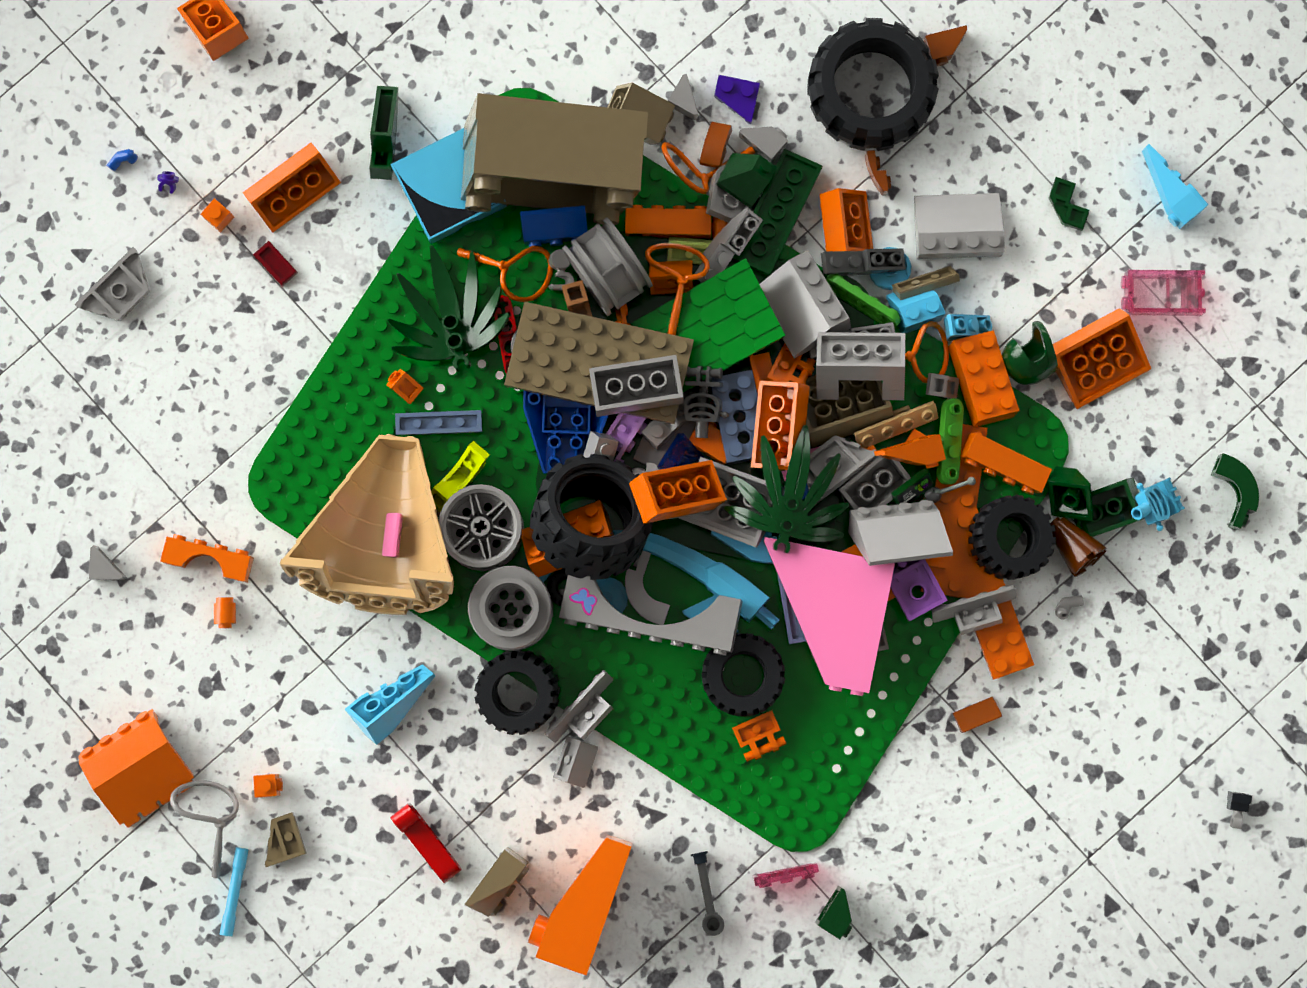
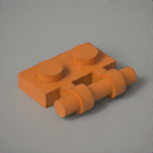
(785, 366)
(756, 729)

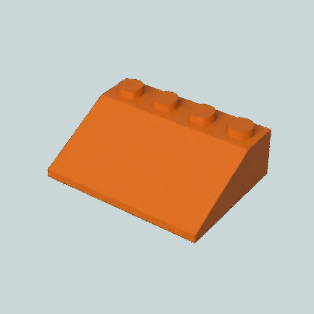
(1100, 358)

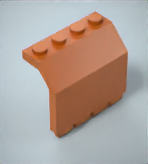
(134, 769)

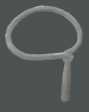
(219, 823)

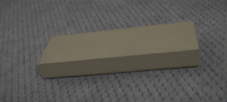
(925, 282)

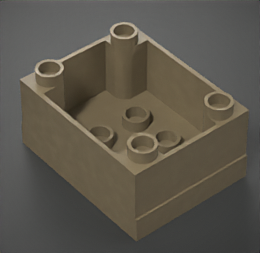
(552, 155)

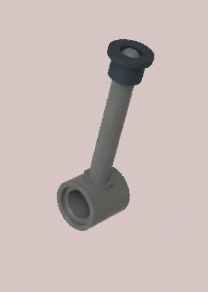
(700, 860)

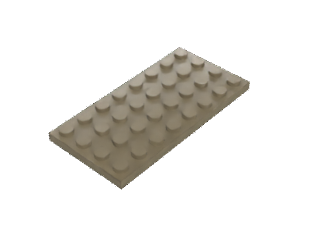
(560, 346)

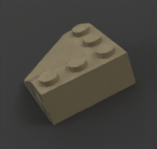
(498, 883)

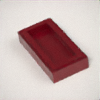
(275, 263)

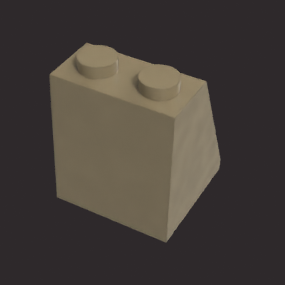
(636, 98)

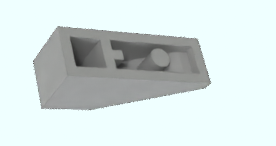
(658, 432)

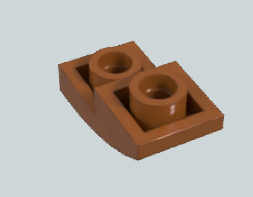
(715, 145)
(879, 178)

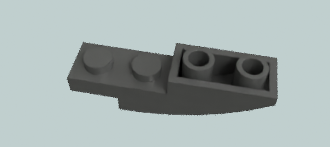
(863, 262)

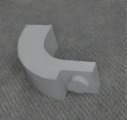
(641, 602)

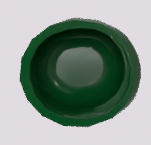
(1032, 361)

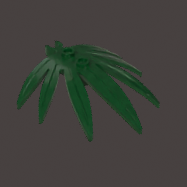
(454, 334)
(789, 512)

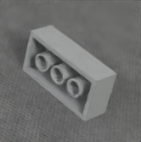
(636, 385)

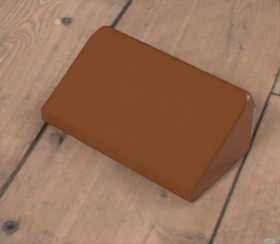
(977, 714)

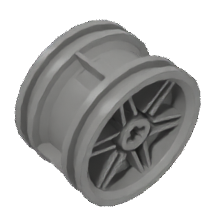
(607, 266)
(503, 507)

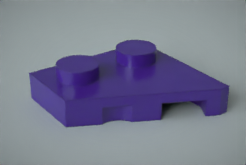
(738, 95)

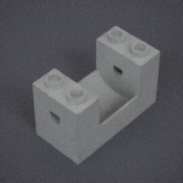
(860, 358)

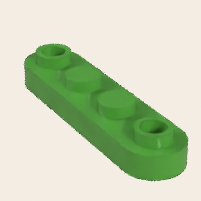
(863, 302)
(951, 436)

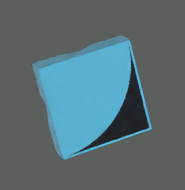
(434, 186)

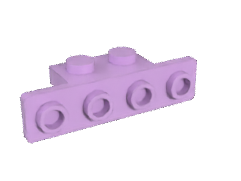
(624, 430)

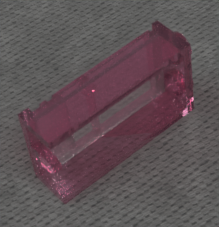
(1163, 292)

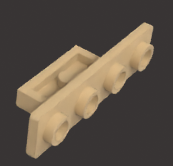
(902, 421)

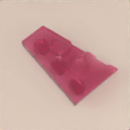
(785, 875)

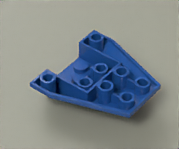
(559, 427)

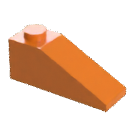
(920, 451)

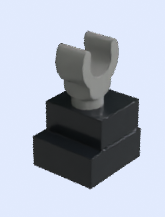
(1238, 803)

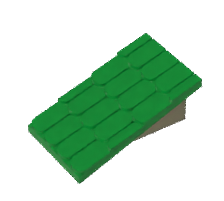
(724, 317)

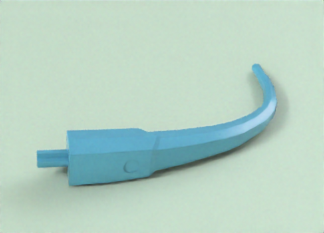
(714, 575)

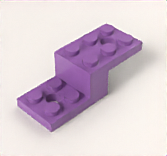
(912, 574)

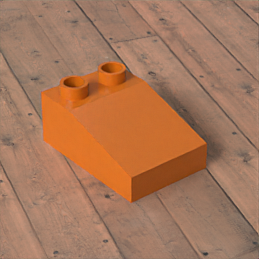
(579, 917)

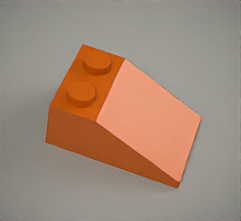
(213, 26)

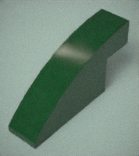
(383, 132)

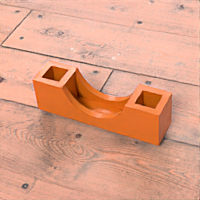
(181, 552)

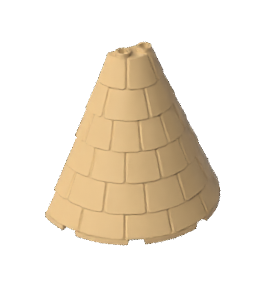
(343, 544)

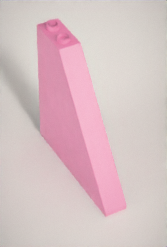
(838, 608)

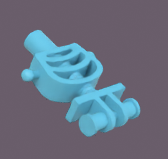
(1156, 503)

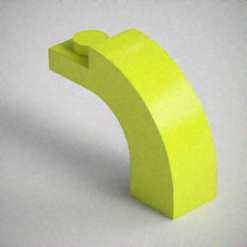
(461, 474)

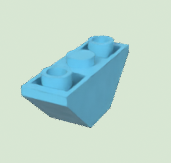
(964, 325)

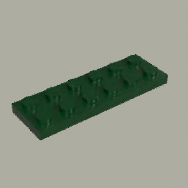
(780, 209)

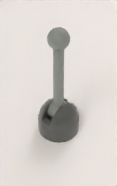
(934, 494)

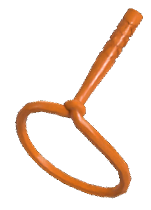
(705, 177)
(503, 265)
(682, 280)
(910, 355)

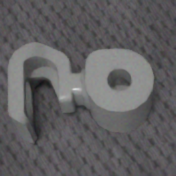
(559, 262)

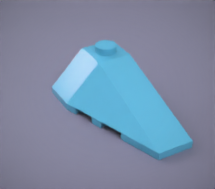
(1179, 201)
(384, 710)

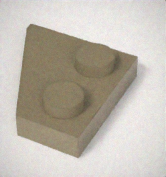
(284, 840)

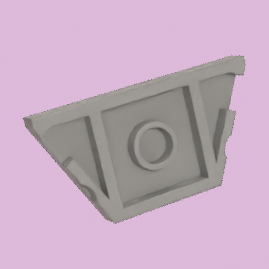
(118, 289)
(852, 460)

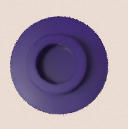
(167, 178)

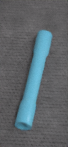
(229, 916)

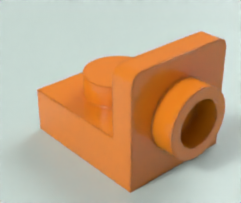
(404, 385)

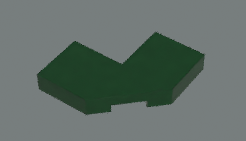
(1068, 213)

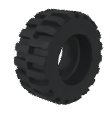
(1037, 530)
(761, 699)
(491, 705)

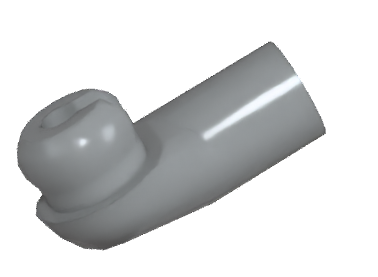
(1066, 604)

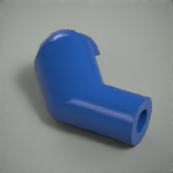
(122, 156)

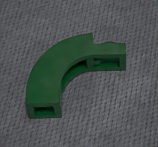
(1244, 485)

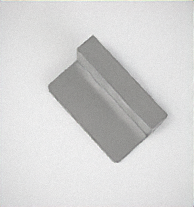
(575, 762)

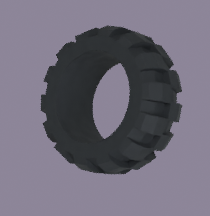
(880, 38)

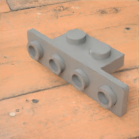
(975, 612)
(585, 711)

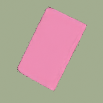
(392, 535)

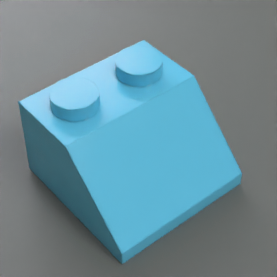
(917, 310)

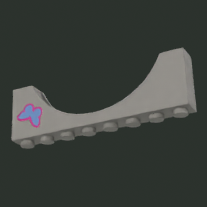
(710, 629)

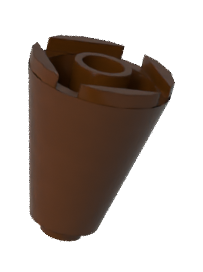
(1076, 546)

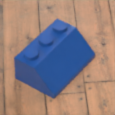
(553, 225)

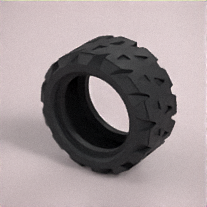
(573, 550)

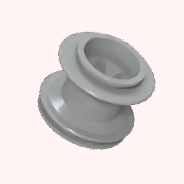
(487, 593)

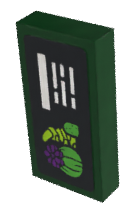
(913, 487)

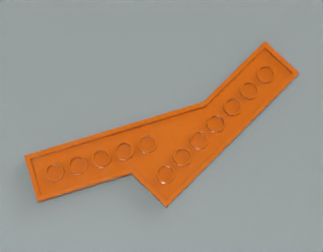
(963, 578)

